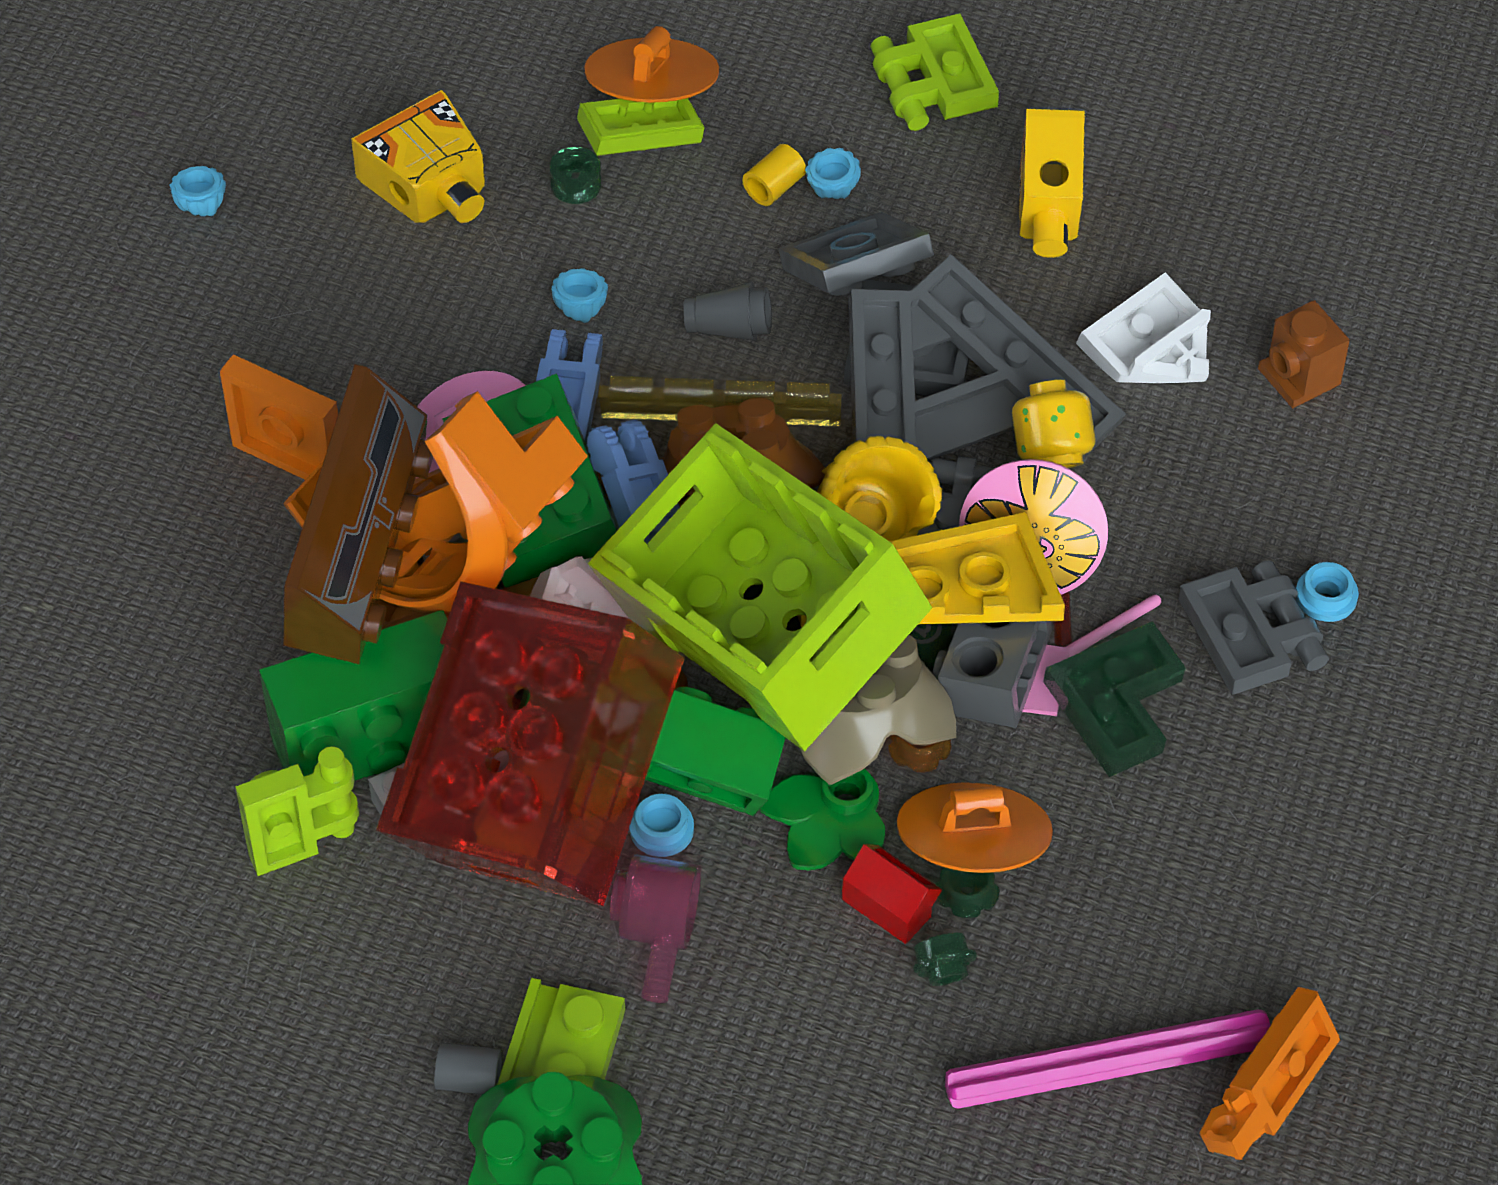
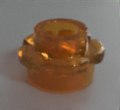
(918, 759)

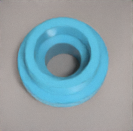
(1327, 579)

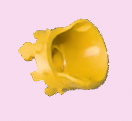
(884, 486)

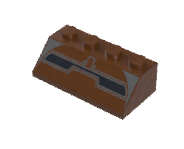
(355, 521)

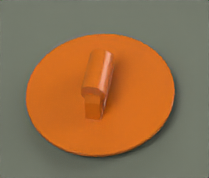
(652, 68)
(974, 827)

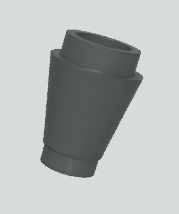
(730, 312)

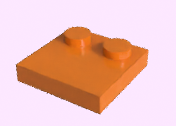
(277, 417)

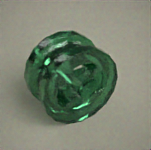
(581, 188)

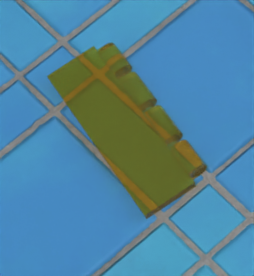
(639, 399)

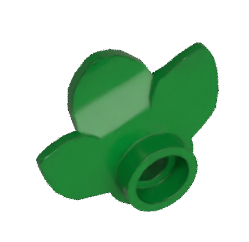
(823, 823)

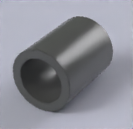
(467, 1068)

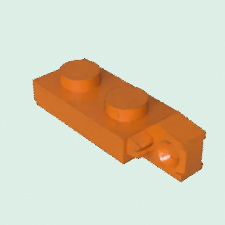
(1272, 1076)

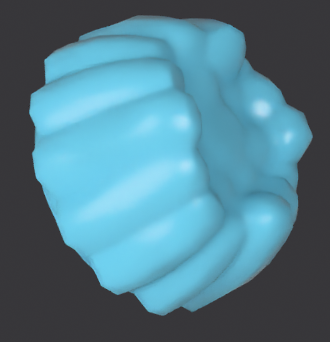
(833, 173)
(198, 190)
(579, 293)

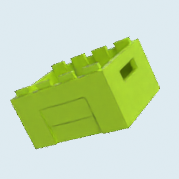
(772, 530)

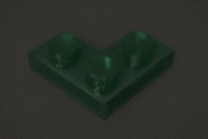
(1104, 691)

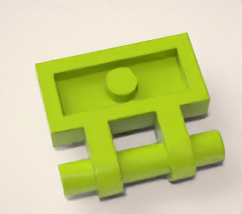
(951, 68)
(290, 812)

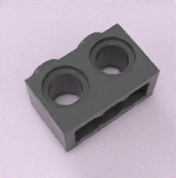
(992, 668)

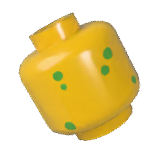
(1053, 424)

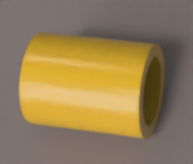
(774, 174)

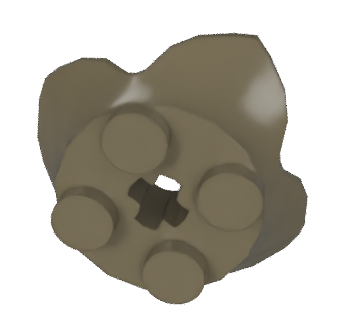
(897, 701)

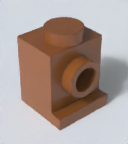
(1305, 354)

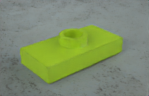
(638, 126)

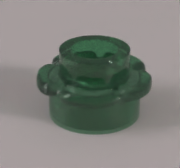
(963, 905)
(943, 958)

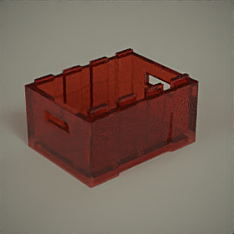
(572, 750)

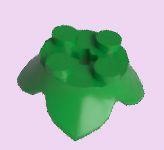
(583, 1111)

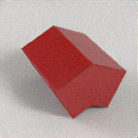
(889, 892)

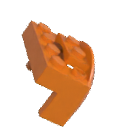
(483, 490)

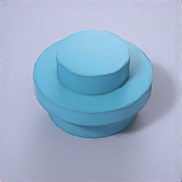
(661, 826)

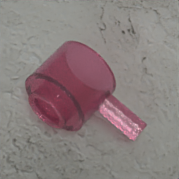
(657, 907)

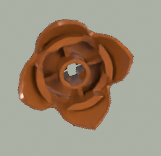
(752, 423)

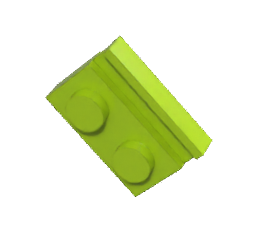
(563, 1032)

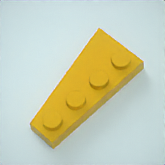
(982, 573)

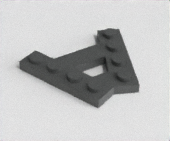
(961, 309)

